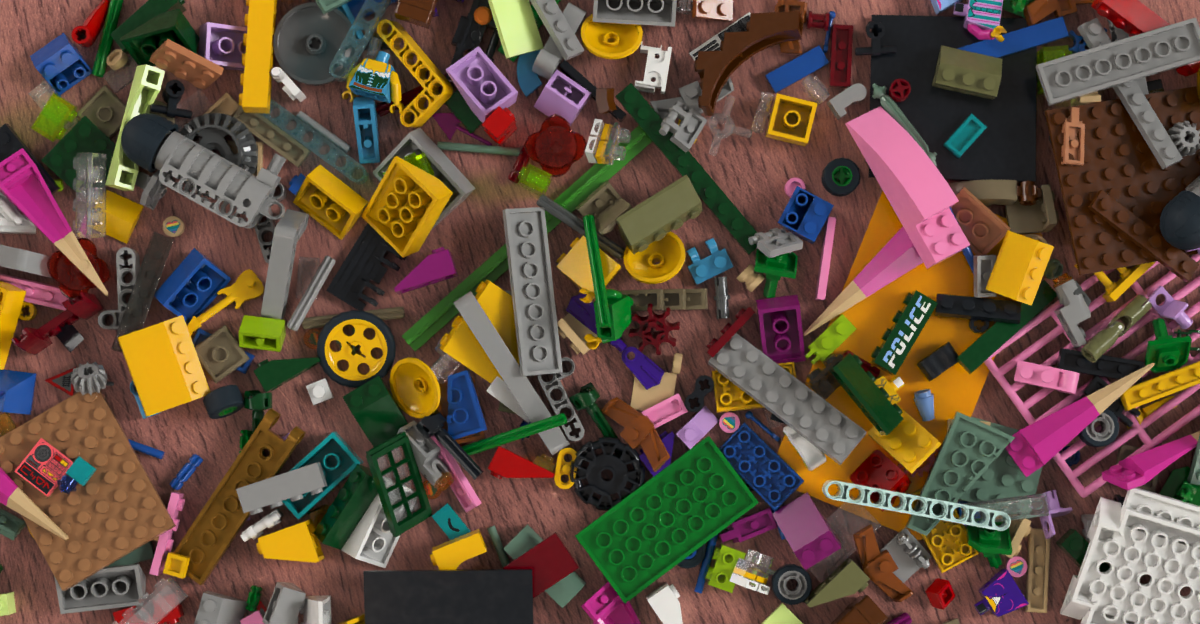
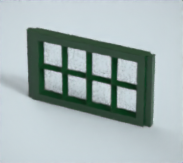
(399, 484)

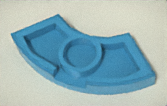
(527, 79)

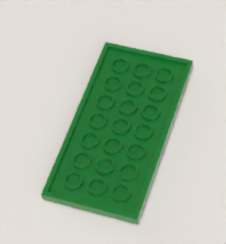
(666, 519)

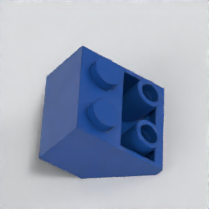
(61, 64)
(805, 215)

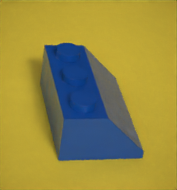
(192, 286)

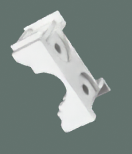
(655, 69)

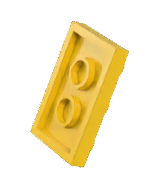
(907, 442)

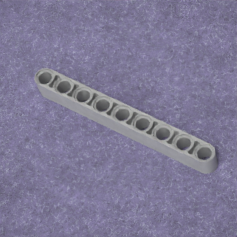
(509, 369)

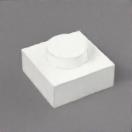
(319, 391)

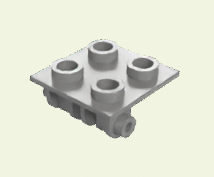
(907, 554)

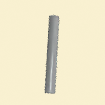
(323, 131)

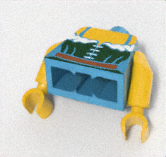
(375, 81)

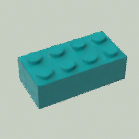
(336, 462)

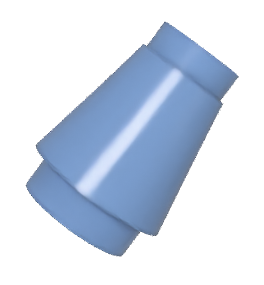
(925, 403)

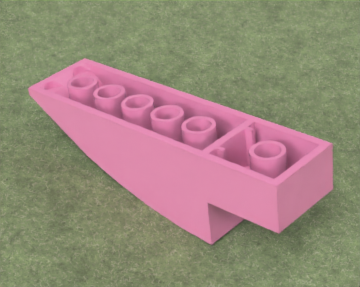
(911, 185)

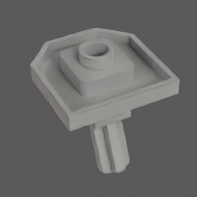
(152, 189)

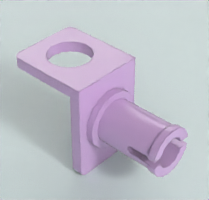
(1171, 308)
(1054, 511)

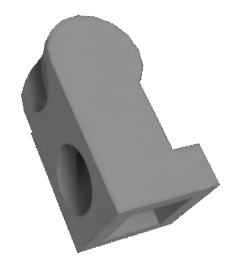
(851, 95)

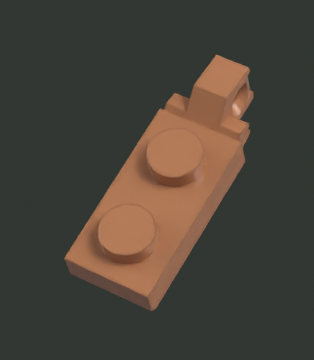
(1075, 147)

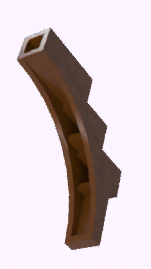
(762, 32)

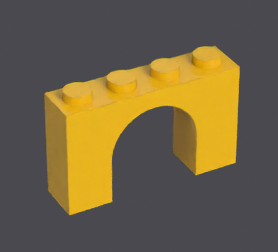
(454, 552)

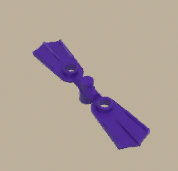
(641, 366)

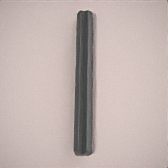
(578, 225)

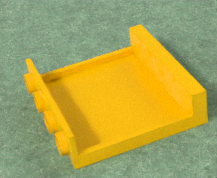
(464, 346)

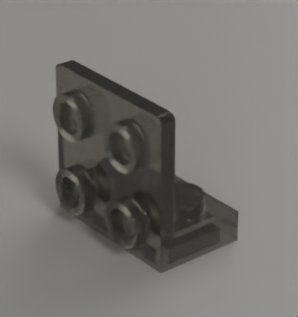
(821, 380)

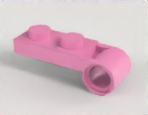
(1046, 377)

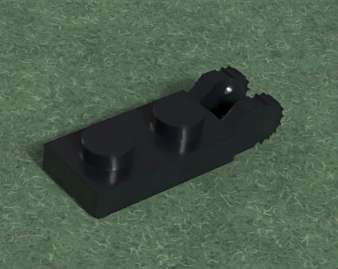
(1116, 407)

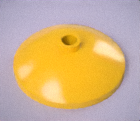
(610, 39)
(667, 251)
(415, 387)

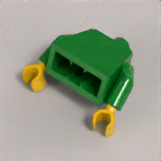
(620, 316)

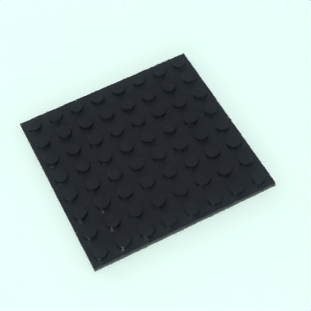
(1008, 143)
(448, 596)

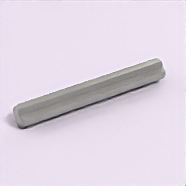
(311, 293)

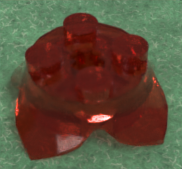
(555, 130)
(70, 284)

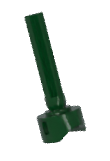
(586, 400)
(258, 403)

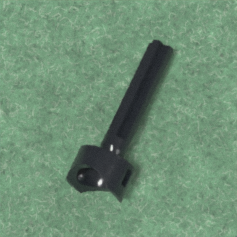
(434, 426)

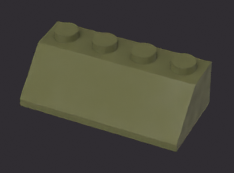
(659, 215)

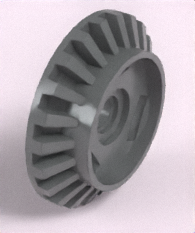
(214, 129)

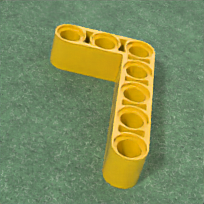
(419, 71)

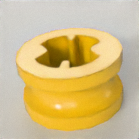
(33, 311)

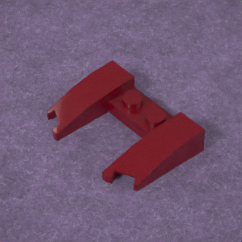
(36, 340)

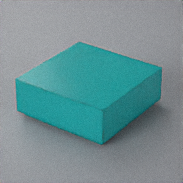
(81, 471)

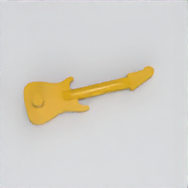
(245, 288)

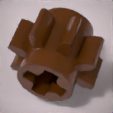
(1028, 193)

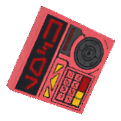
(44, 467)

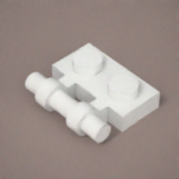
(290, 87)
(256, 529)

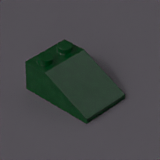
(151, 35)
(375, 410)

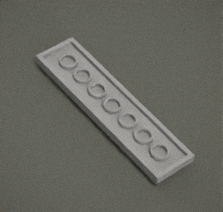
(1120, 61)
(532, 291)
(788, 398)

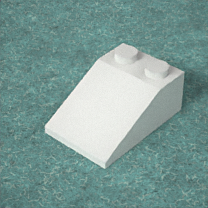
(666, 604)
(317, 610)

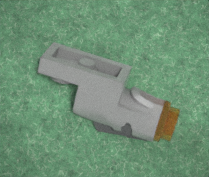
(1075, 308)
(427, 458)

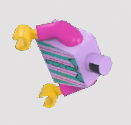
(982, 18)

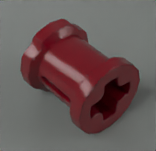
(813, 16)

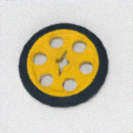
(360, 321)

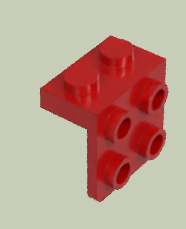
(881, 473)

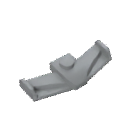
(689, 96)

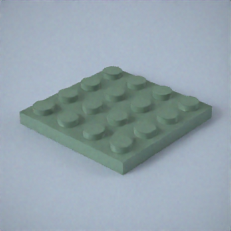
(1002, 477)

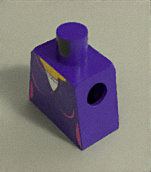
(1000, 595)

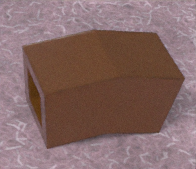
(605, 100)

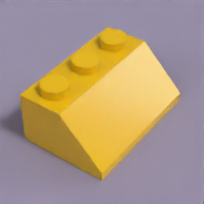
(330, 201)
(1019, 267)

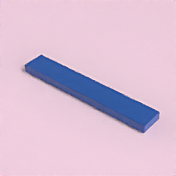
(1021, 39)

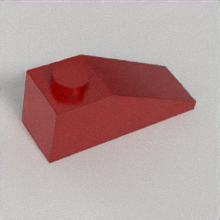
(511, 465)

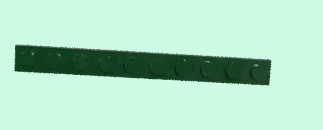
(687, 165)

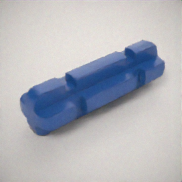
(185, 473)

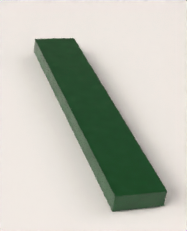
(1002, 332)

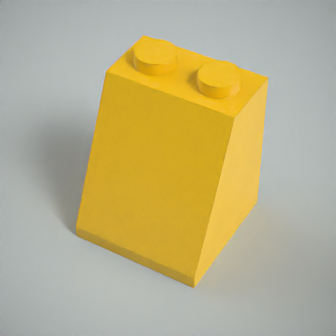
(577, 265)
(292, 544)

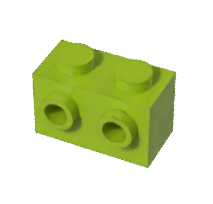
(262, 333)
(723, 567)

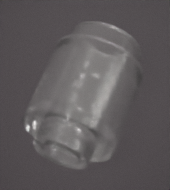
(815, 89)

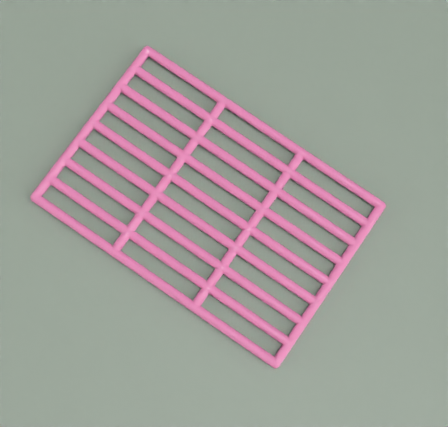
(1137, 429)

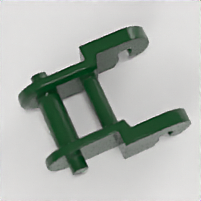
(1187, 333)

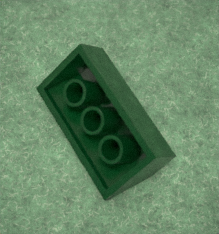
(866, 394)

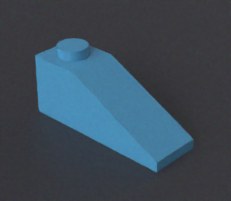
(366, 130)

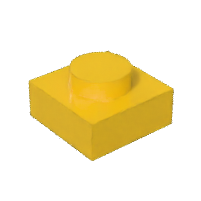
(176, 565)

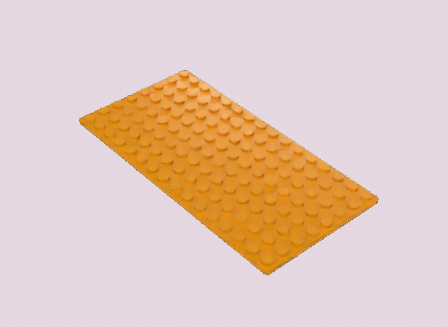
(953, 389)

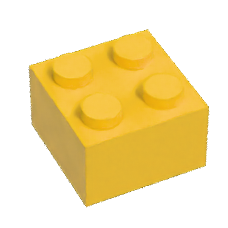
(791, 120)

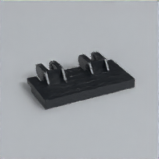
(361, 267)

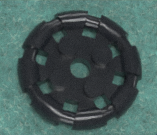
(605, 461)

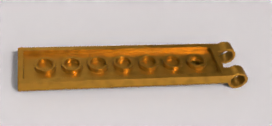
(223, 513)

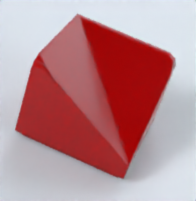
(940, 593)

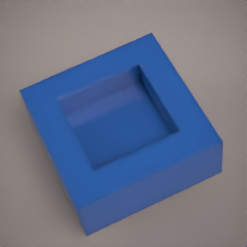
(296, 183)

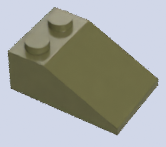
(841, 583)

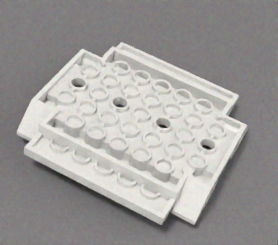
(1143, 537)

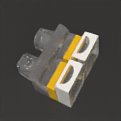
(604, 143)
(753, 571)

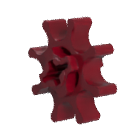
(648, 334)

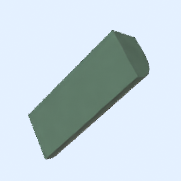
(560, 592)

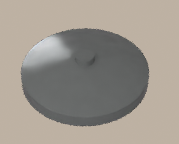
(309, 41)

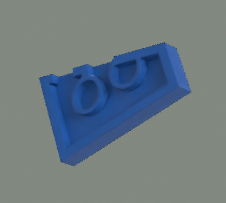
(463, 406)

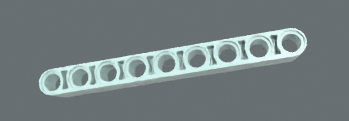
(925, 509)

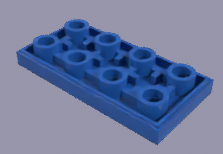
(760, 466)

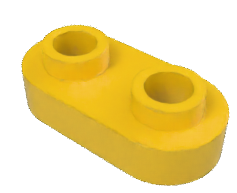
(563, 467)

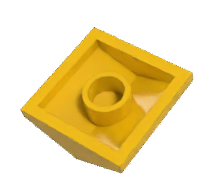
(121, 216)

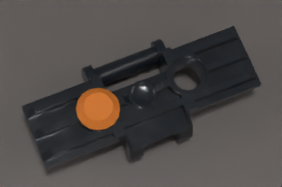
(471, 31)

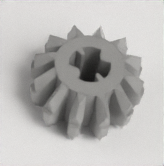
(1188, 131)
(89, 378)

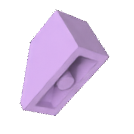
(697, 427)

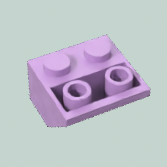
(562, 97)

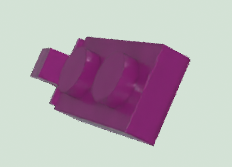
(749, 526)

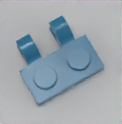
(710, 266)

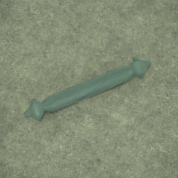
(895, 112)

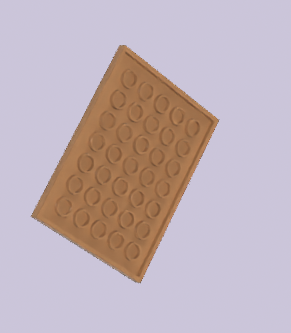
(105, 516)

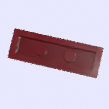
(841, 56)
(729, 331)

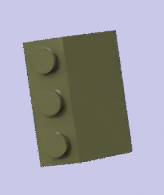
(968, 72)

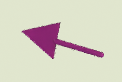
(449, 124)

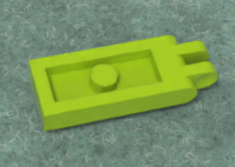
(830, 339)

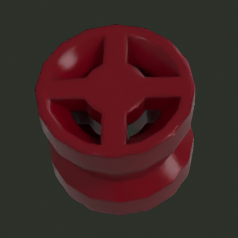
(900, 86)

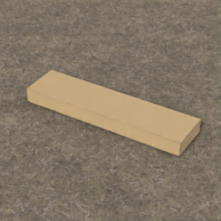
(1037, 571)

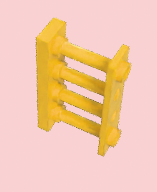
(1128, 277)

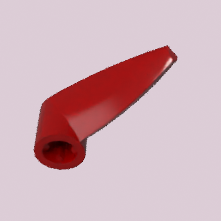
(91, 26)

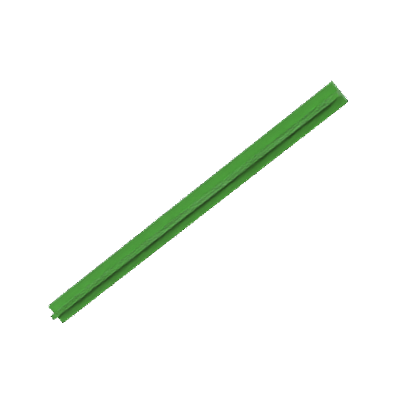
(498, 262)

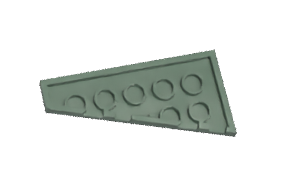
(958, 465)

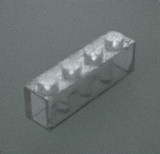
(156, 605)

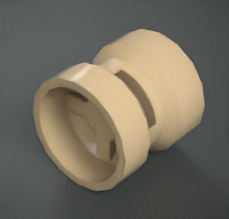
(750, 278)

